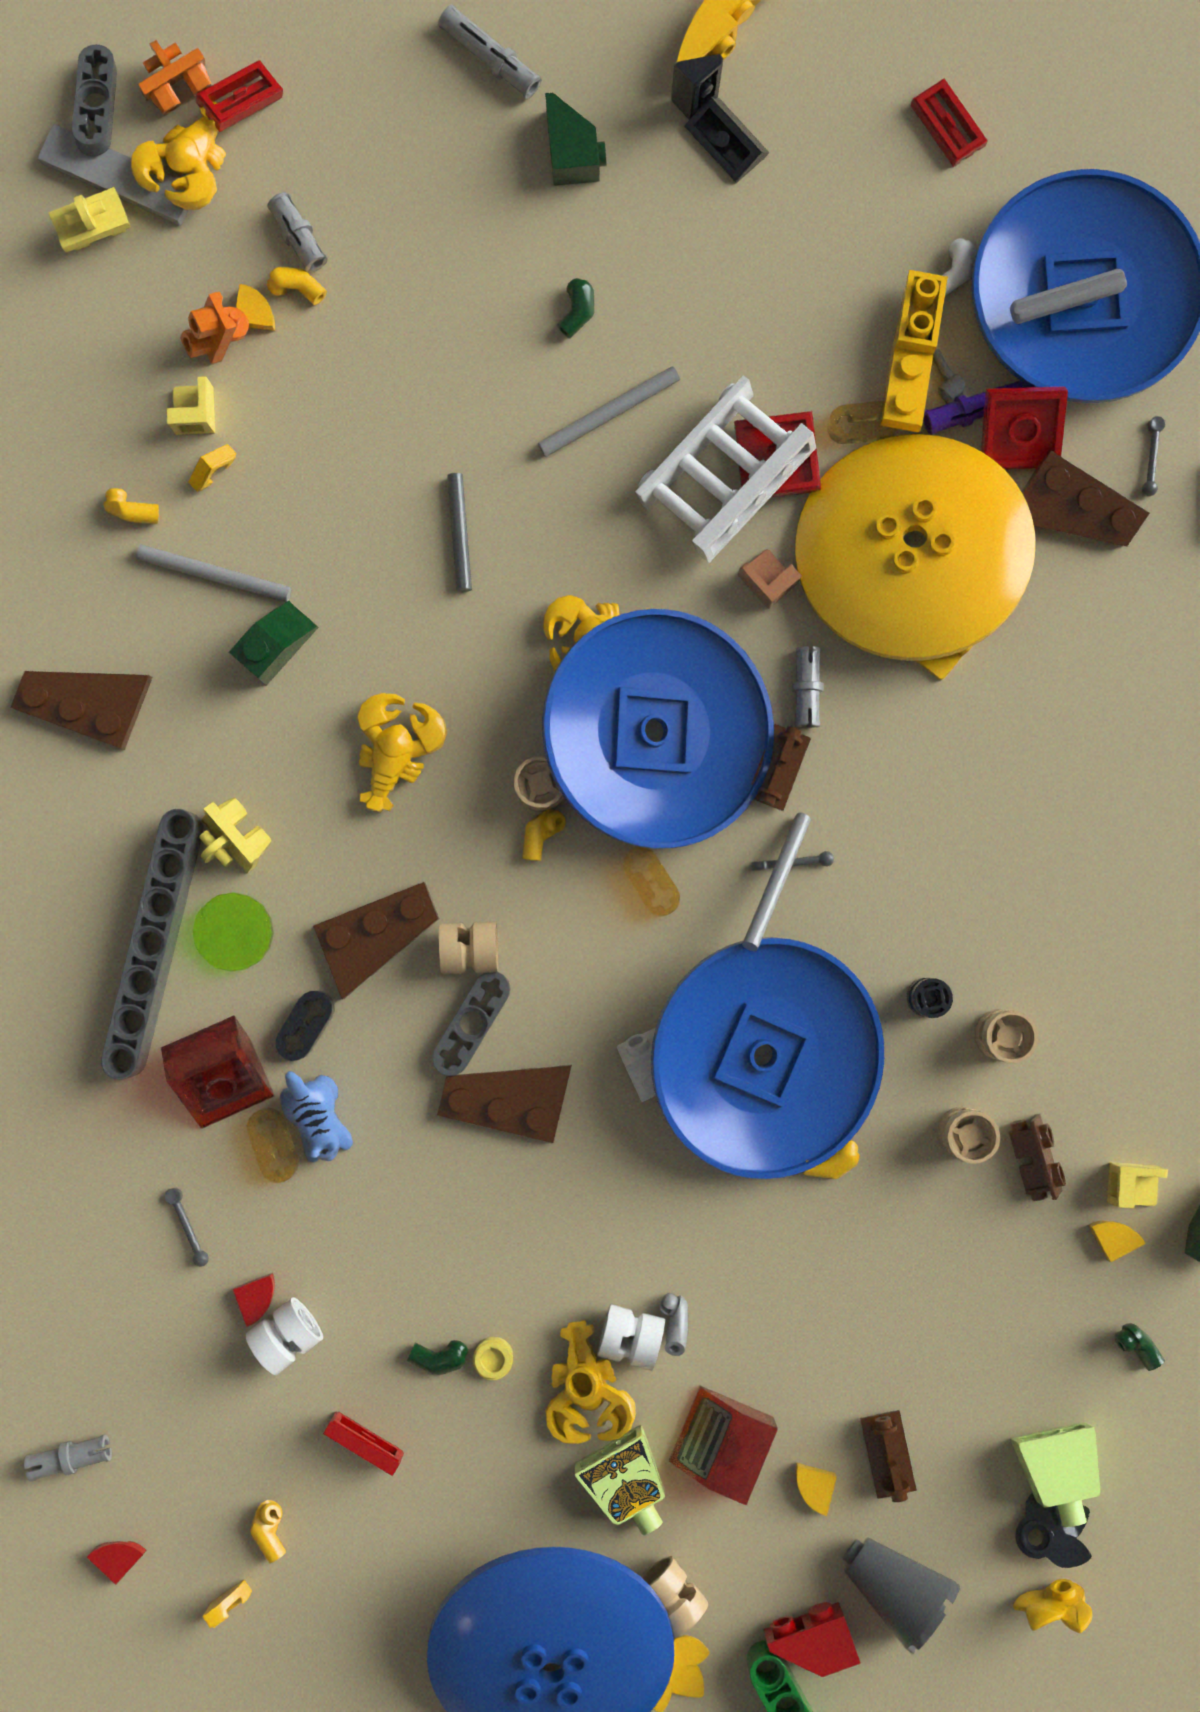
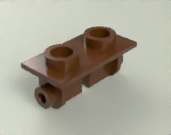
(786, 759)
(1043, 1173)
(888, 1455)

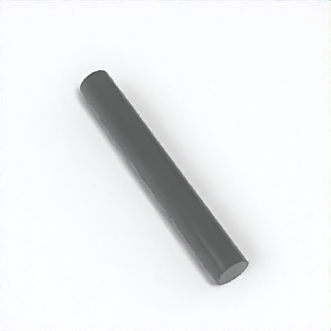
(459, 532)

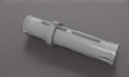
(500, 60)

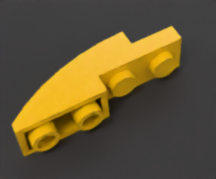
(715, 28)
(913, 351)

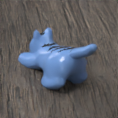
(312, 1110)

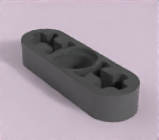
(87, 85)
(447, 1043)

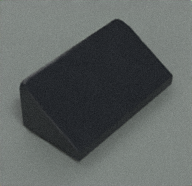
(695, 81)
(726, 138)

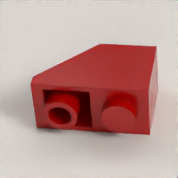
(814, 1640)

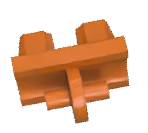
(159, 85)
(213, 329)

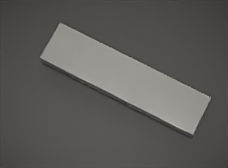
(108, 171)

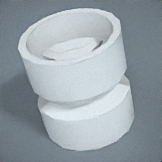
(279, 1339)
(645, 1341)

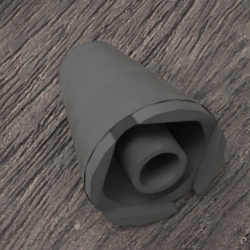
(900, 1590)

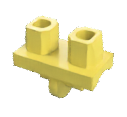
(89, 219)
(222, 824)

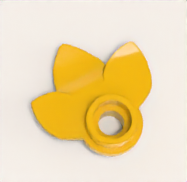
(1057, 1601)
(686, 1675)

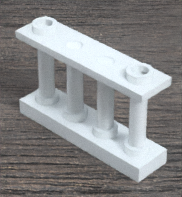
(737, 505)

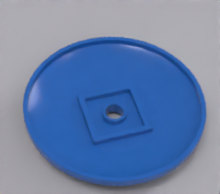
(1078, 229)
(711, 717)
(820, 1068)
(543, 1610)

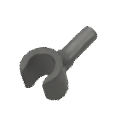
(953, 384)

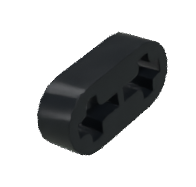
(297, 1020)

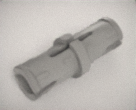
(297, 232)
(807, 687)
(68, 1458)

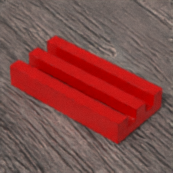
(244, 100)
(936, 130)
(364, 1443)

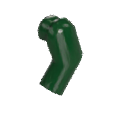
(582, 307)
(1135, 1339)
(439, 1362)

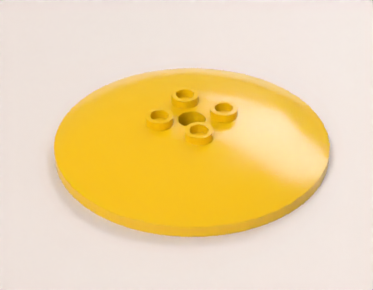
(924, 597)

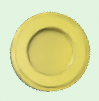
(493, 1358)

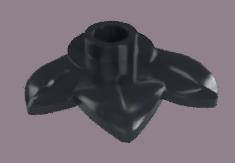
(1058, 1542)

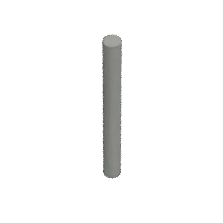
(609, 411)
(213, 573)
(776, 882)

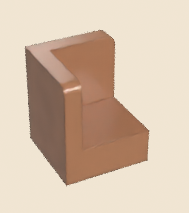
(769, 578)

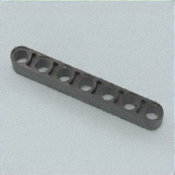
(138, 958)

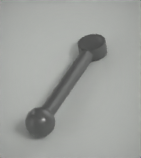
(1155, 426)
(825, 859)
(174, 1197)

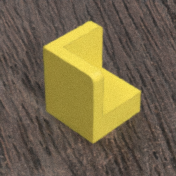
(192, 409)
(1133, 1184)

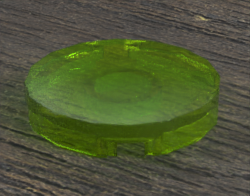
(233, 931)

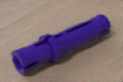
(960, 412)

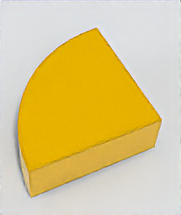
(255, 308)
(209, 464)
(1115, 1238)
(815, 1486)
(220, 1606)

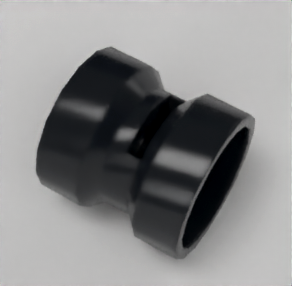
(922, 993)

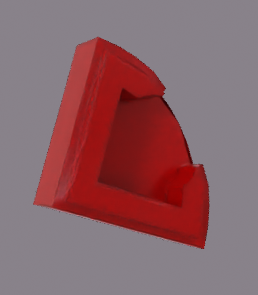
(255, 1298)
(116, 1558)

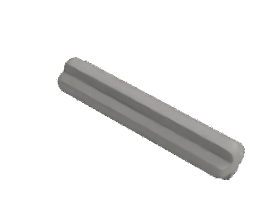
(1068, 296)

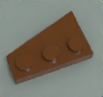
(1078, 504)
(85, 703)
(373, 934)
(510, 1101)

